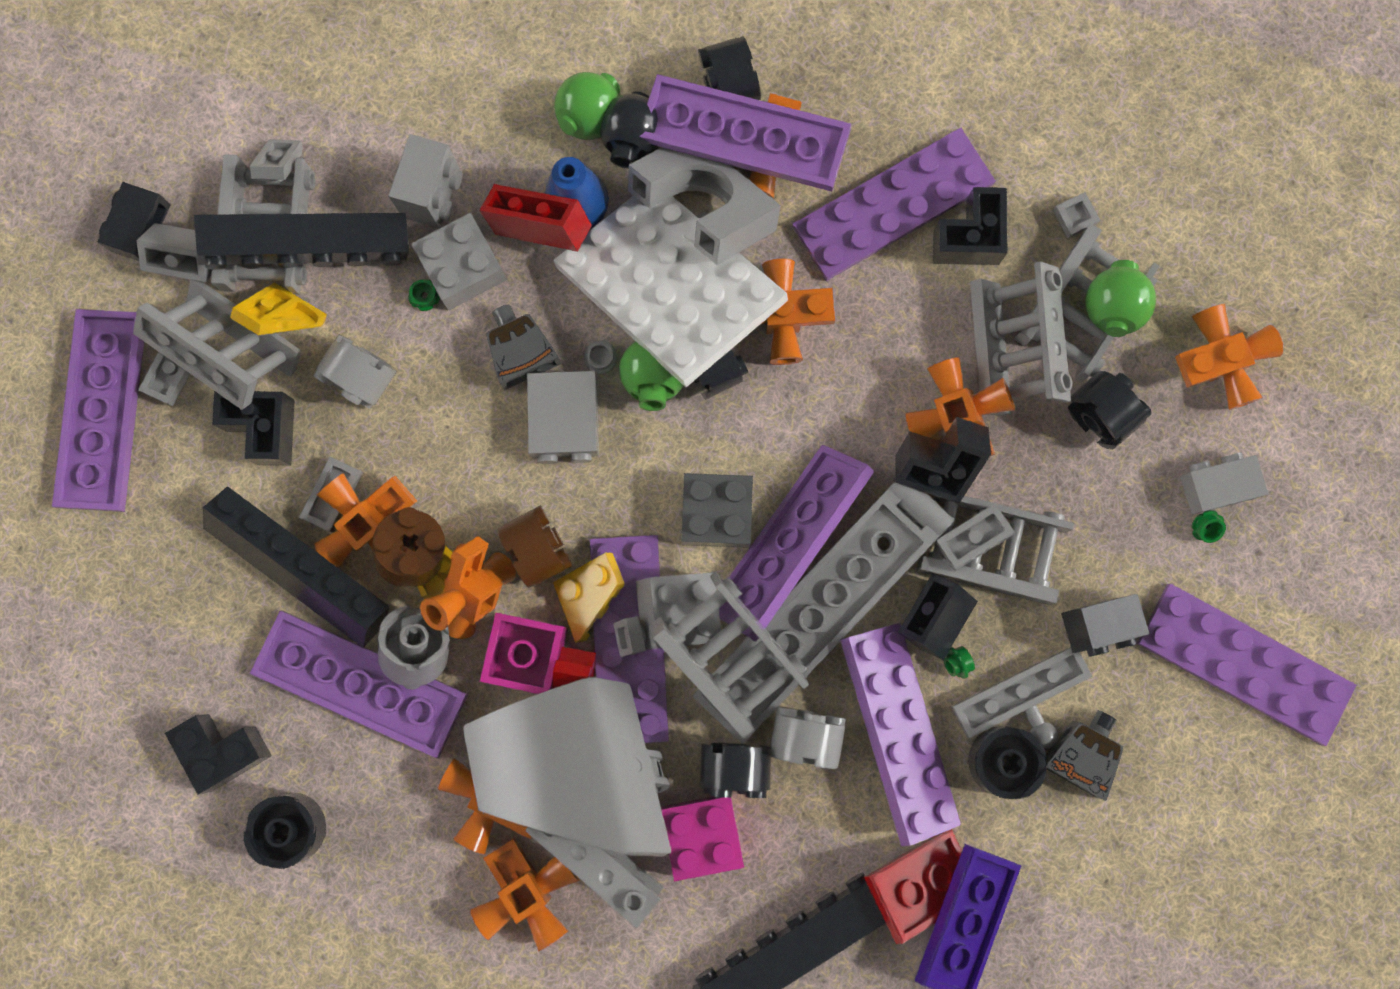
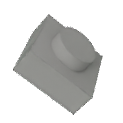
(1076, 215)
(630, 636)

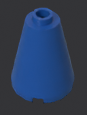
(576, 181)

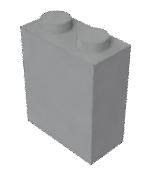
(563, 416)

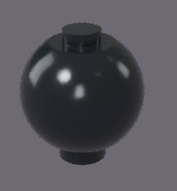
(623, 124)

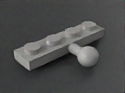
(1023, 693)

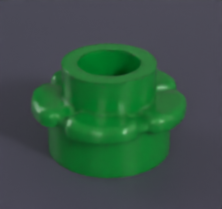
(415, 295)
(1215, 529)
(959, 662)

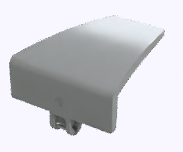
(572, 767)

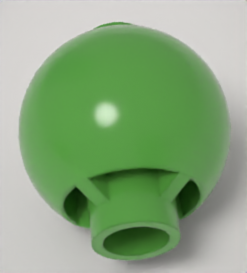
(583, 103)
(1120, 299)
(647, 379)

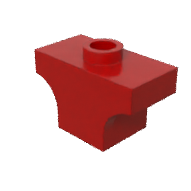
(573, 666)

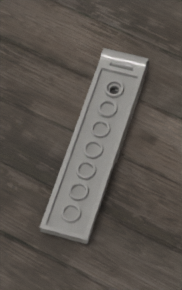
(838, 592)

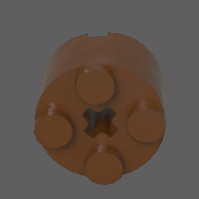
(408, 528)
(534, 547)

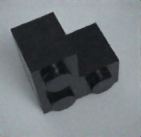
(979, 237)
(266, 423)
(947, 465)
(209, 757)

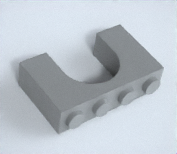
(727, 230)

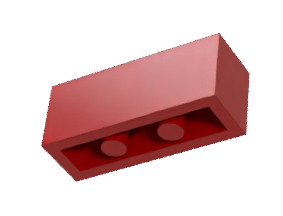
(536, 217)

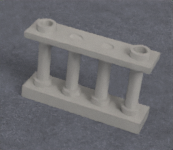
(231, 201)
(1086, 248)
(991, 332)
(202, 360)
(1003, 579)
(694, 662)
(608, 874)

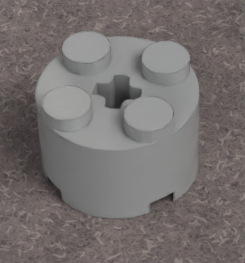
(355, 372)
(411, 649)
(807, 737)

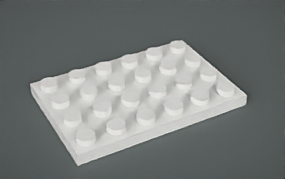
(666, 291)

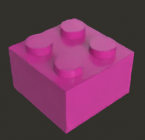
(522, 653)
(702, 837)

